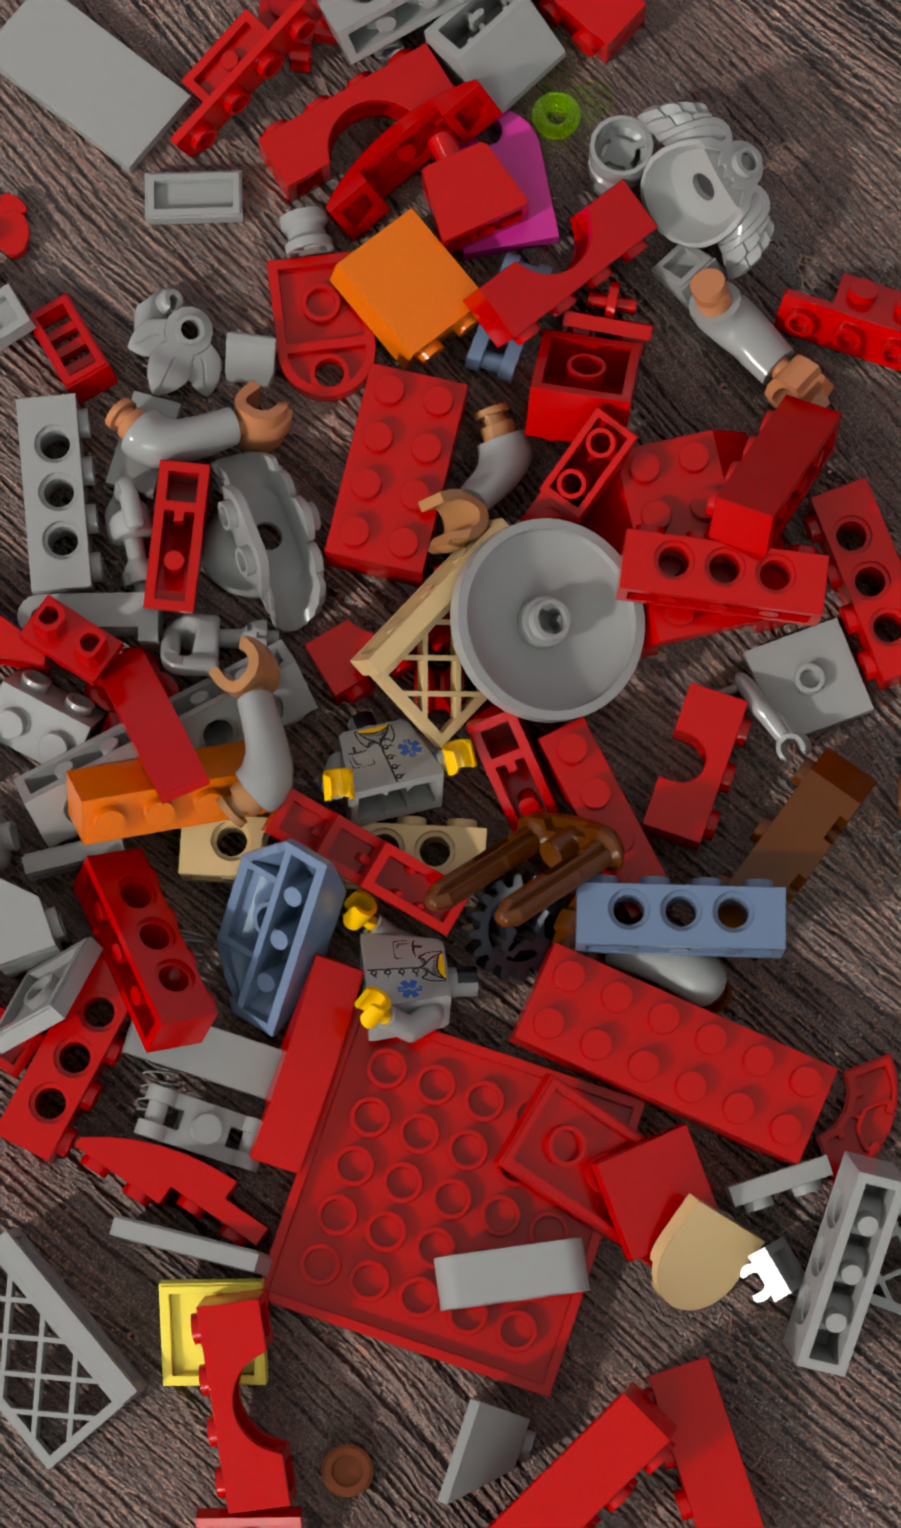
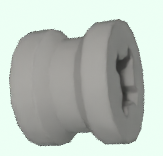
(306, 232)

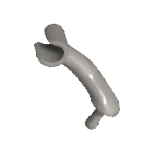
(767, 715)

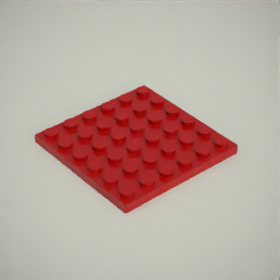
(411, 1177)

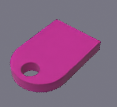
(522, 158)

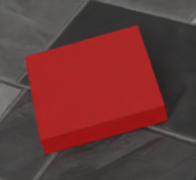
(648, 1185)

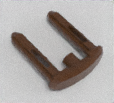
(567, 843)

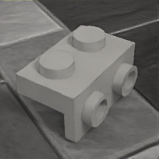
(43, 718)

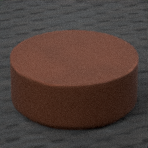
(347, 1470)

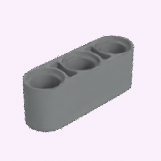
(511, 1274)

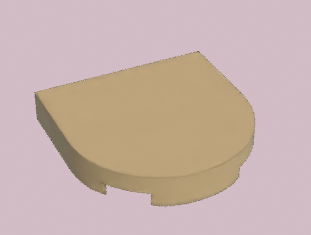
(700, 1255)

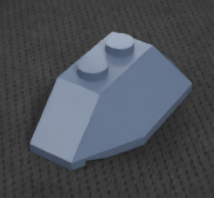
(273, 926)

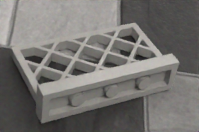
(77, 1331)

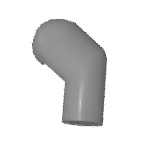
(158, 305)

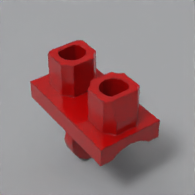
(589, 324)
(70, 640)

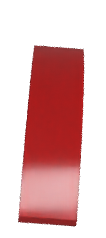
(403, 150)

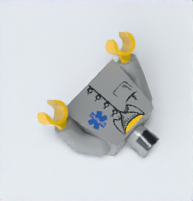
(389, 769)
(404, 976)

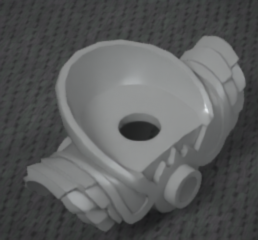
(705, 185)
(284, 578)

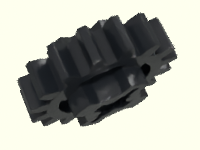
(499, 945)

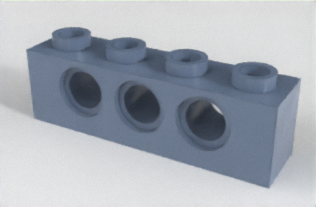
(654, 934)

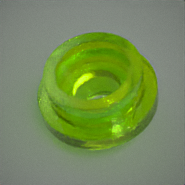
(560, 103)

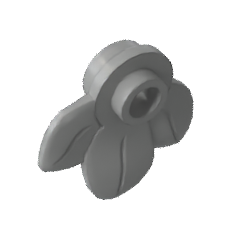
(175, 358)

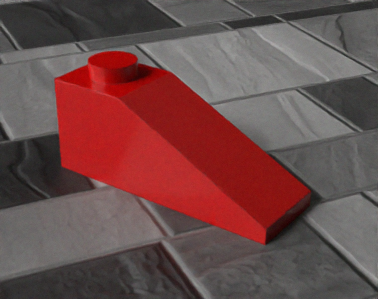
(177, 536)
(511, 763)

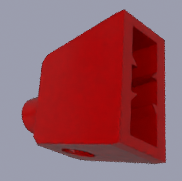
(469, 193)

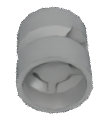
(619, 152)

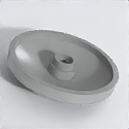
(543, 621)

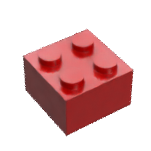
(575, 378)

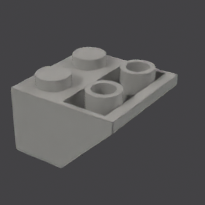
(497, 44)

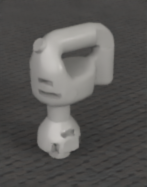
(129, 524)
(204, 638)

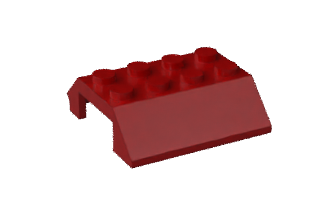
(670, 488)

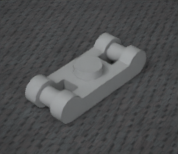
(198, 1127)

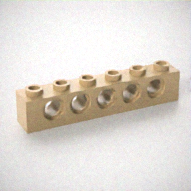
(203, 862)

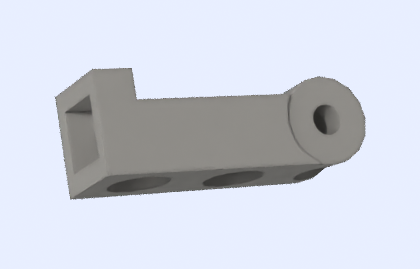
(113, 612)

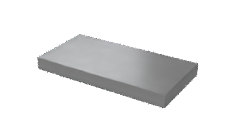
(89, 79)

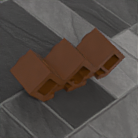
(803, 830)

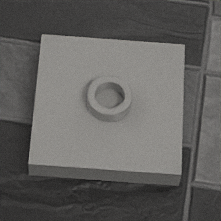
(810, 678)
(47, 993)

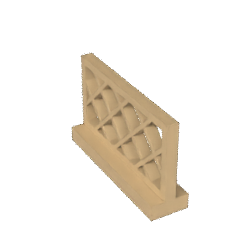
(411, 628)

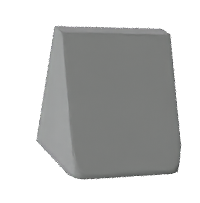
(679, 268)
(251, 358)

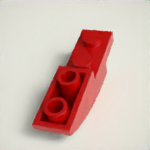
(584, 470)
(158, 1171)

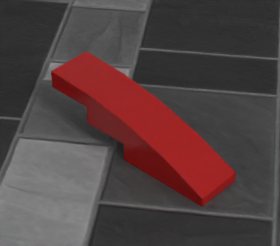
(153, 726)
(362, 858)
(306, 1063)

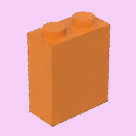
(407, 290)

